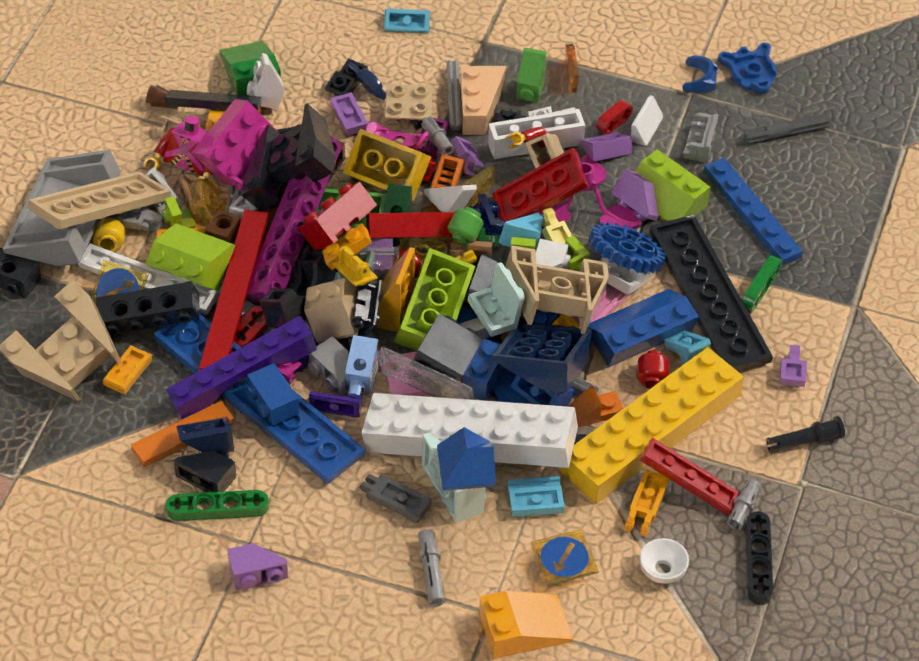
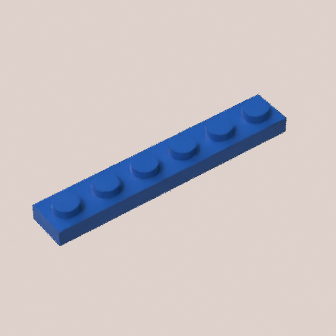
(752, 211)

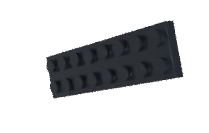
(711, 293)

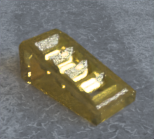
(484, 181)

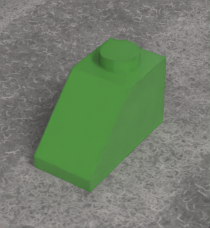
(531, 75)

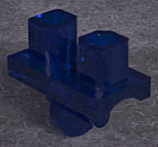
(489, 211)

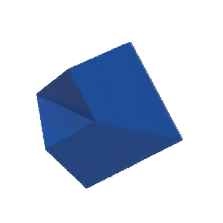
(466, 461)

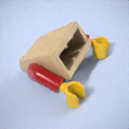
(539, 144)

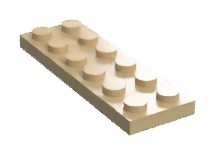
(98, 200)

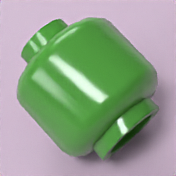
(465, 225)

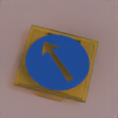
(116, 280)
(564, 557)

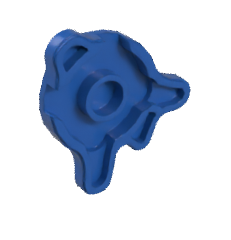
(751, 69)

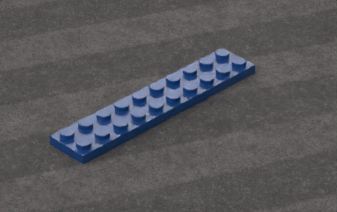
(306, 436)

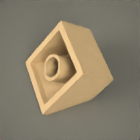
(331, 309)

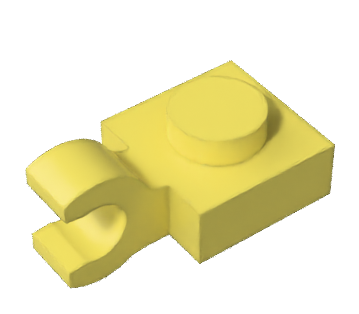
(553, 229)

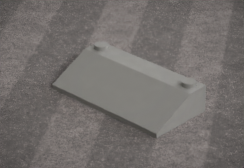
(36, 237)

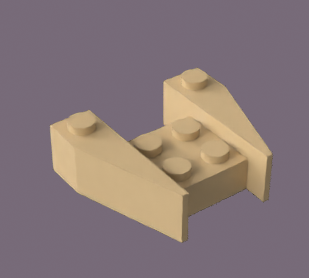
(558, 288)
(69, 352)

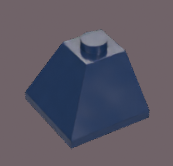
(208, 435)

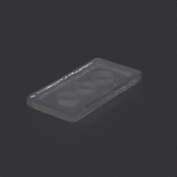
(421, 377)

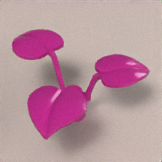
(595, 175)

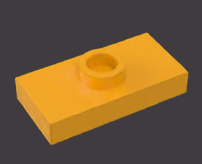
(125, 374)

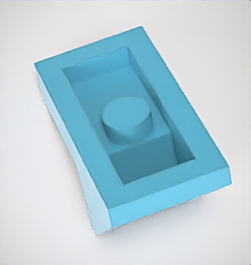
(522, 227)
(687, 345)

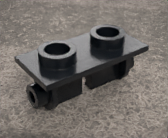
(367, 315)

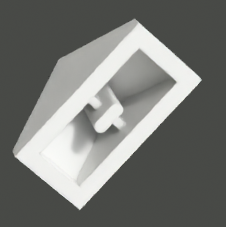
(450, 198)

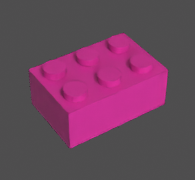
(232, 141)

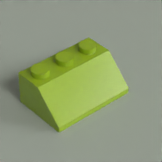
(675, 188)
(191, 255)

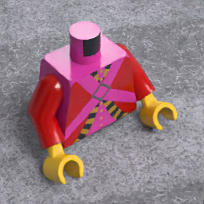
(177, 148)

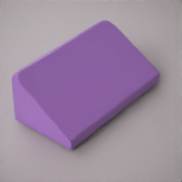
(607, 146)

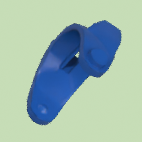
(707, 82)

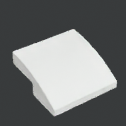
(625, 280)

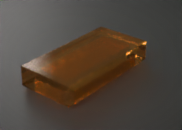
(571, 68)

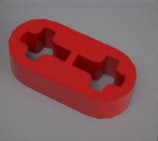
(614, 117)
(246, 322)

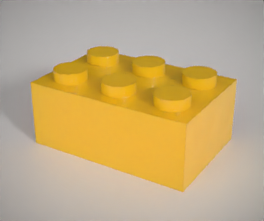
(385, 162)

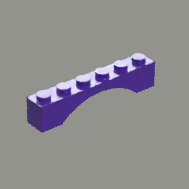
(281, 345)

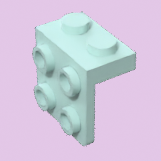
(500, 304)

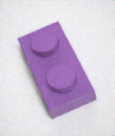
(348, 113)

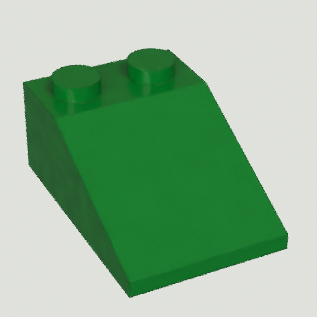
(240, 63)

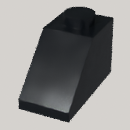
(206, 470)

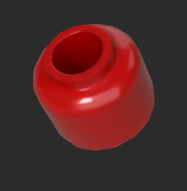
(652, 368)

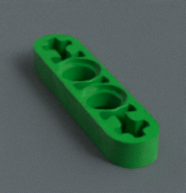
(217, 500)

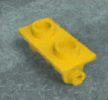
(353, 267)

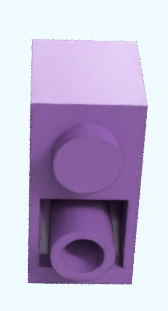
(637, 193)
(255, 566)

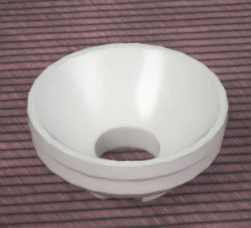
(664, 552)

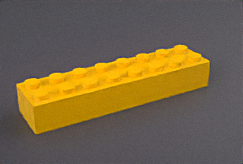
(664, 412)

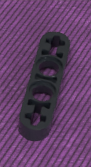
(756, 557)

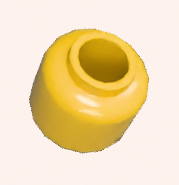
(109, 234)

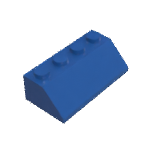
(642, 326)

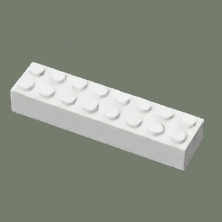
(517, 430)

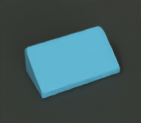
(407, 20)

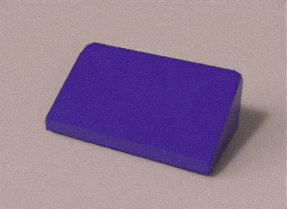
(336, 404)

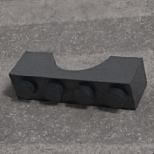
(286, 304)

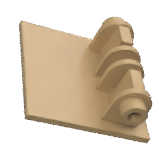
(408, 101)

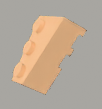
(479, 96)

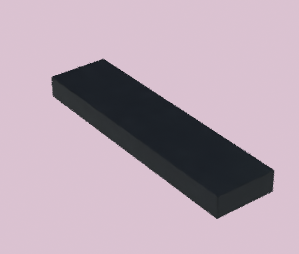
(207, 100)

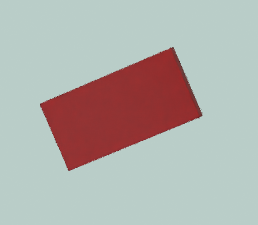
(541, 187)

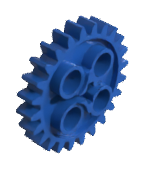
(626, 247)

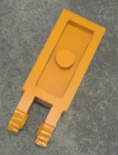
(647, 500)

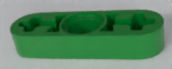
(762, 282)

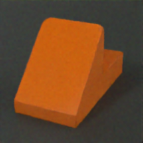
(595, 408)

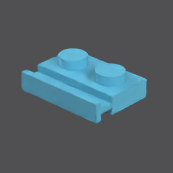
(535, 496)

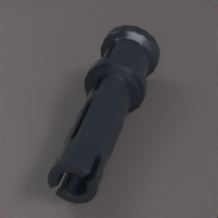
(817, 432)

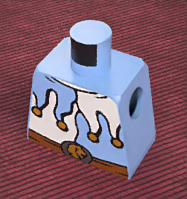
(361, 366)

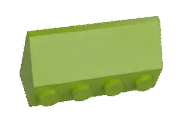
(437, 291)

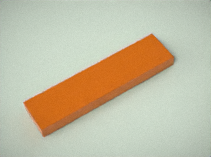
(167, 440)

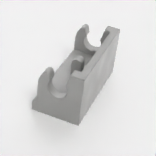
(701, 138)

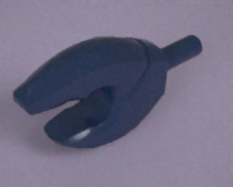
(369, 81)

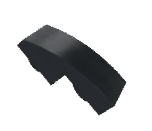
(345, 80)

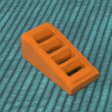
(450, 163)

